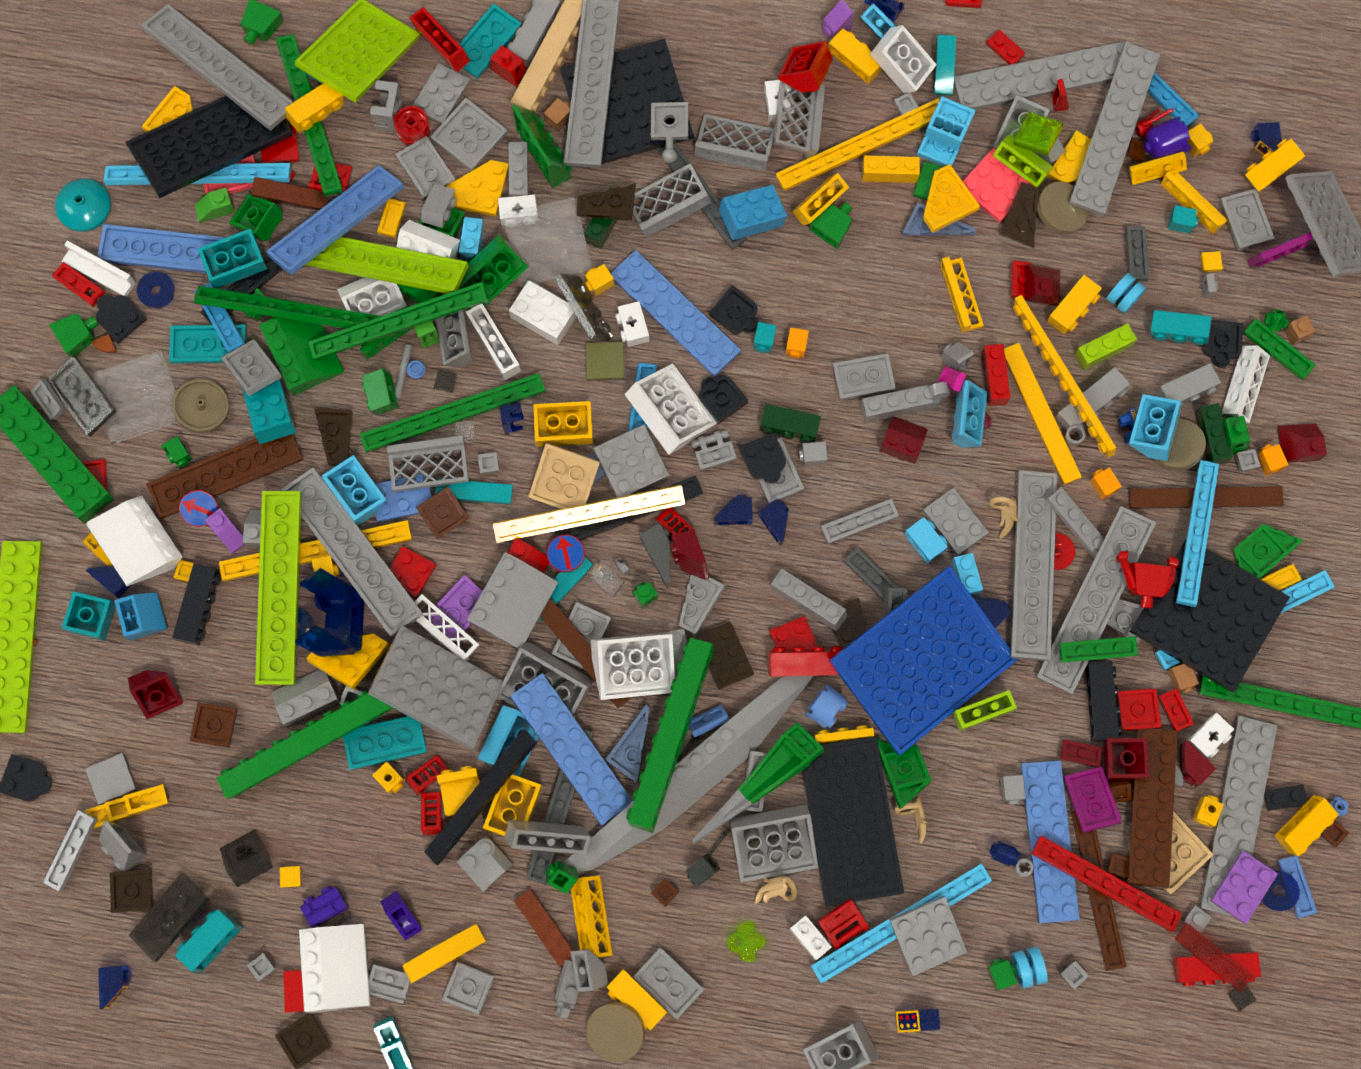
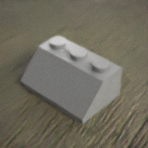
(454, 340)
(305, 698)

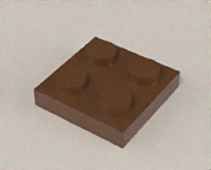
(442, 512)
(213, 725)

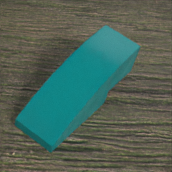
(945, 65)
(392, 1044)

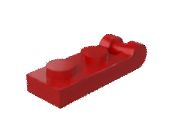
(77, 284)

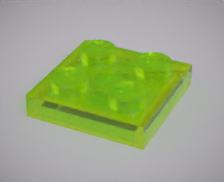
(1038, 133)

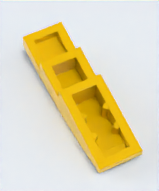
(129, 805)
(443, 953)

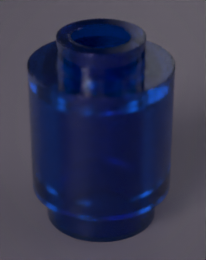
(1004, 853)

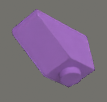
(838, 18)
(225, 530)

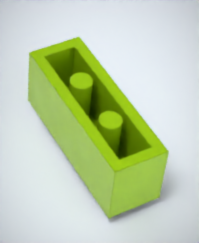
(1023, 161)
(1105, 346)
(984, 710)

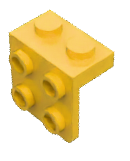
(457, 787)

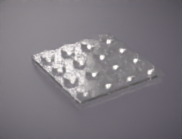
(548, 240)
(140, 394)

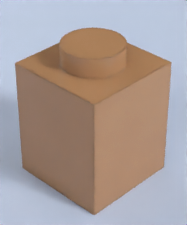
(557, 114)
(1299, 330)
(1183, 678)

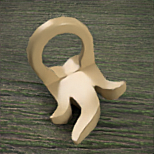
(1008, 513)
(917, 809)
(776, 887)

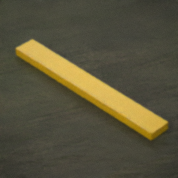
(1041, 414)

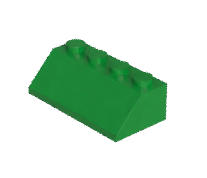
(495, 266)

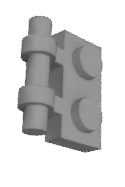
(715, 455)

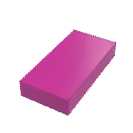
(953, 378)

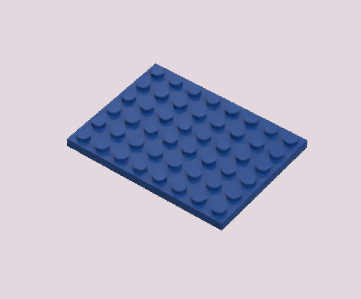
(923, 660)

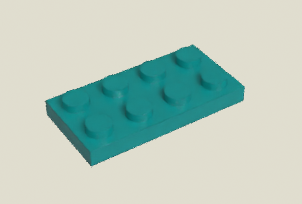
(485, 38)
(198, 344)
(384, 742)

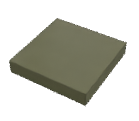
(604, 361)

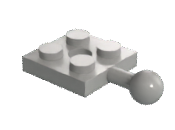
(677, 131)

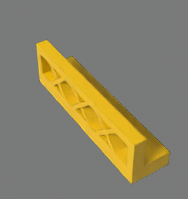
(1191, 198)
(957, 295)
(587, 917)

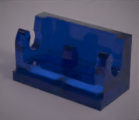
(889, 8)
(509, 415)

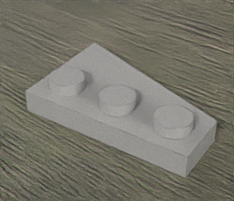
(699, 603)

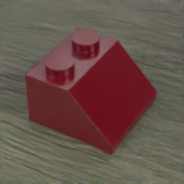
(903, 440)
(688, 554)
(1126, 759)

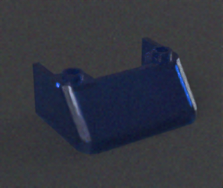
(343, 616)

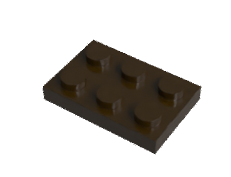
(729, 659)

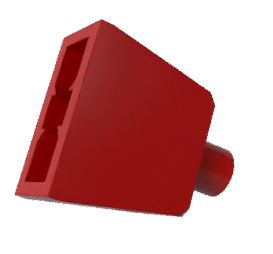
(506, 63)

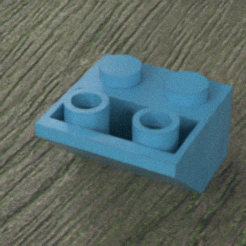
(140, 615)

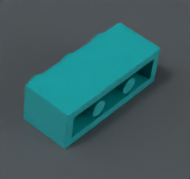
(1180, 327)

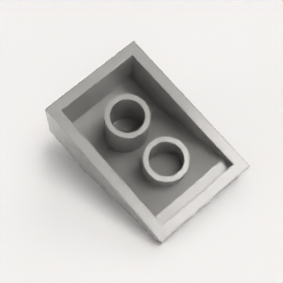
(1020, 108)
(121, 846)
(843, 1050)

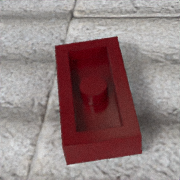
(1081, 753)

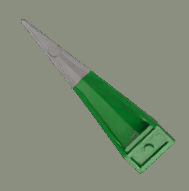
(786, 759)

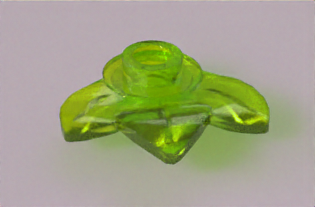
(748, 941)

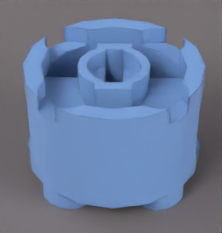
(826, 706)

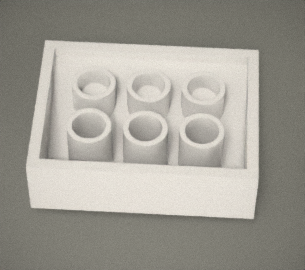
(670, 408)
(135, 541)
(633, 665)
(334, 968)

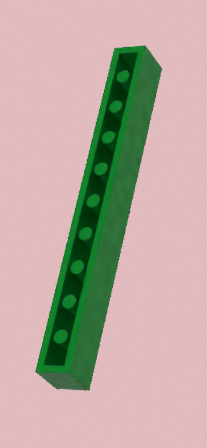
(671, 735)
(301, 744)

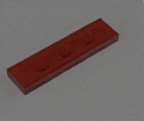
(1213, 957)

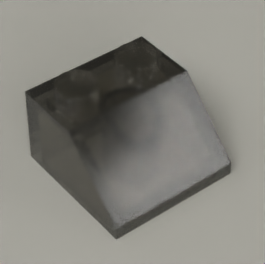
(246, 858)

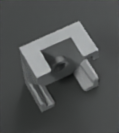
(393, 103)

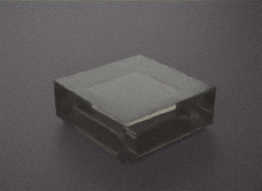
(445, 381)
(1241, 999)

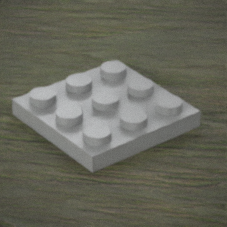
(469, 134)
(631, 462)
(928, 935)

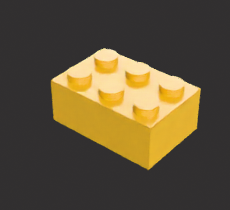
(563, 423)
(512, 802)

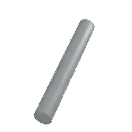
(402, 371)

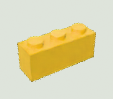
(854, 55)
(313, 107)
(1274, 164)
(890, 169)
(820, 199)
(1075, 305)
(1306, 825)
(632, 994)

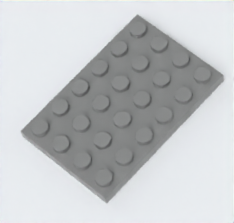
(1329, 220)
(435, 687)

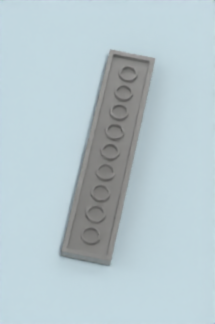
(218, 66)
(1038, 76)
(592, 83)
(1114, 129)
(354, 554)
(1033, 567)
(1097, 596)
(1242, 802)

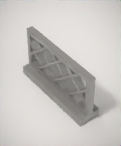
(812, 122)
(732, 154)
(678, 211)
(423, 449)

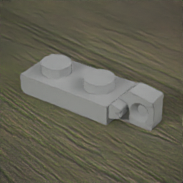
(566, 991)

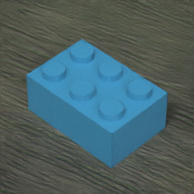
(752, 212)

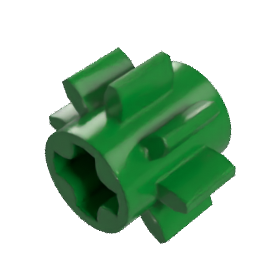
(1276, 320)

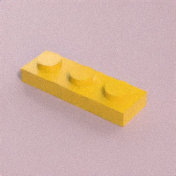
(1158, 168)
(844, 734)

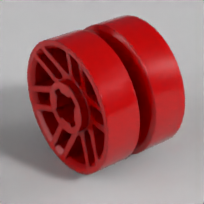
(411, 124)

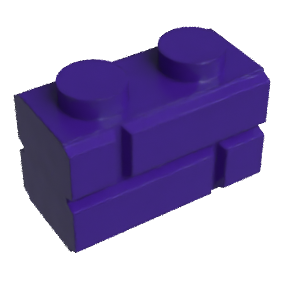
(324, 907)

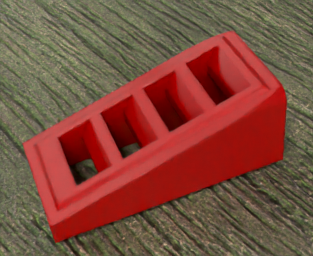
(1059, 97)
(680, 520)
(430, 779)
(431, 830)

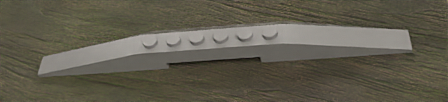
(698, 771)

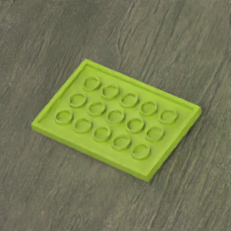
(357, 50)

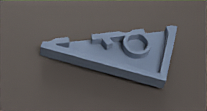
(917, 226)
(628, 751)

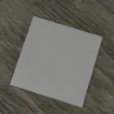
(111, 779)
(468, 988)

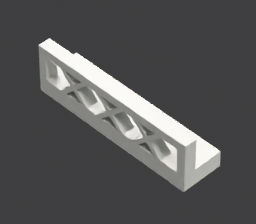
(98, 270)
(1244, 381)
(441, 637)

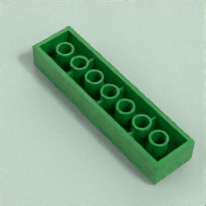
(51, 456)

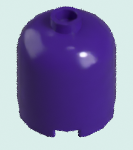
(1167, 139)

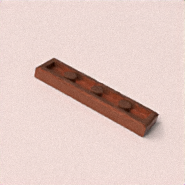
(288, 194)
(544, 927)

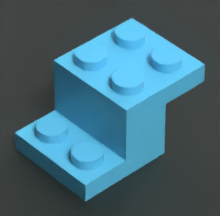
(946, 132)

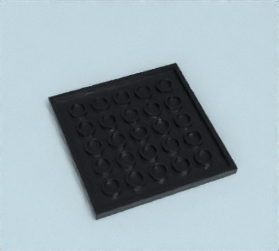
(638, 79)
(1224, 627)

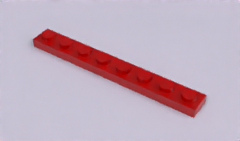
(1106, 883)

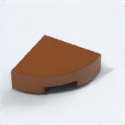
(104, 344)

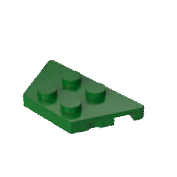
(1264, 550)
(904, 772)

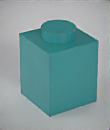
(1183, 219)
(764, 337)

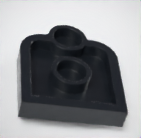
(735, 312)
(118, 316)
(1224, 342)
(721, 397)
(764, 458)
(25, 779)

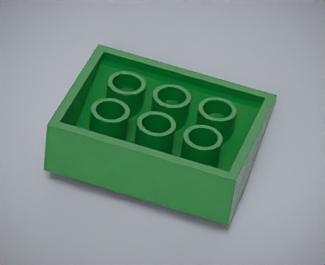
(541, 146)
(291, 350)

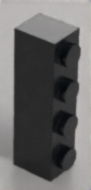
(196, 604)
(1102, 700)

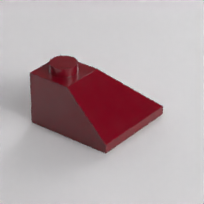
(1042, 285)
(1302, 442)
(153, 692)

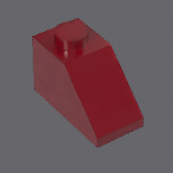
(1194, 765)

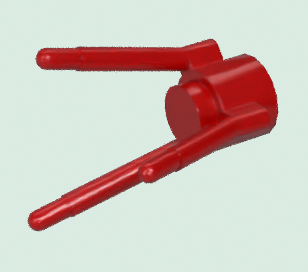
(1145, 124)

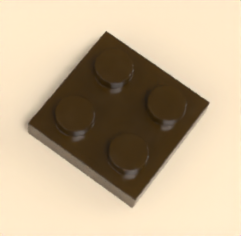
(131, 890)
(303, 1041)

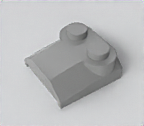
(484, 863)

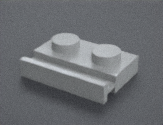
(388, 984)

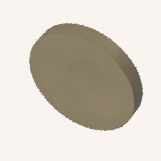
(1056, 211)
(200, 406)
(1187, 447)
(615, 1031)

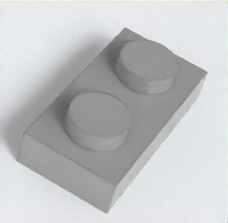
(48, 399)

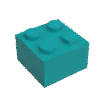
(88, 616)

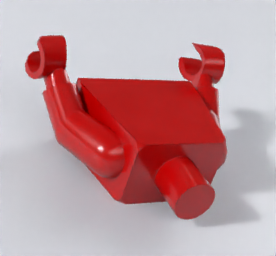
(1148, 579)

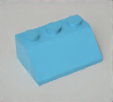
(969, 415)
(1155, 426)
(354, 490)
(503, 733)

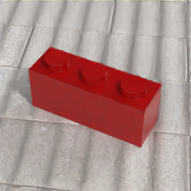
(996, 374)

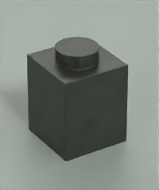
(702, 870)

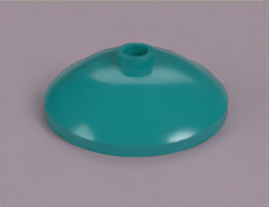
(87, 213)

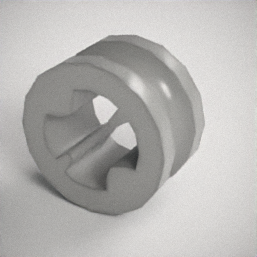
(1025, 873)

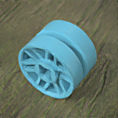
(1126, 293)
(1029, 967)

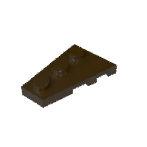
(609, 204)
(1021, 218)
(335, 433)
(853, 624)

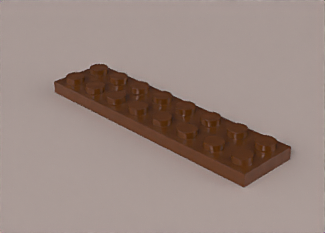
(224, 472)
(1153, 812)

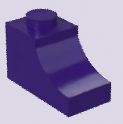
(400, 915)

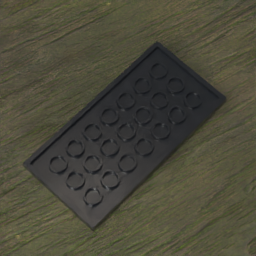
(201, 144)
(852, 823)

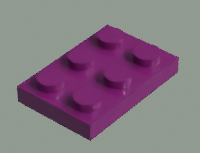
(1280, 251)
(1092, 800)

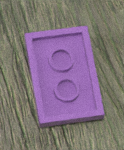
(457, 606)
(1244, 887)

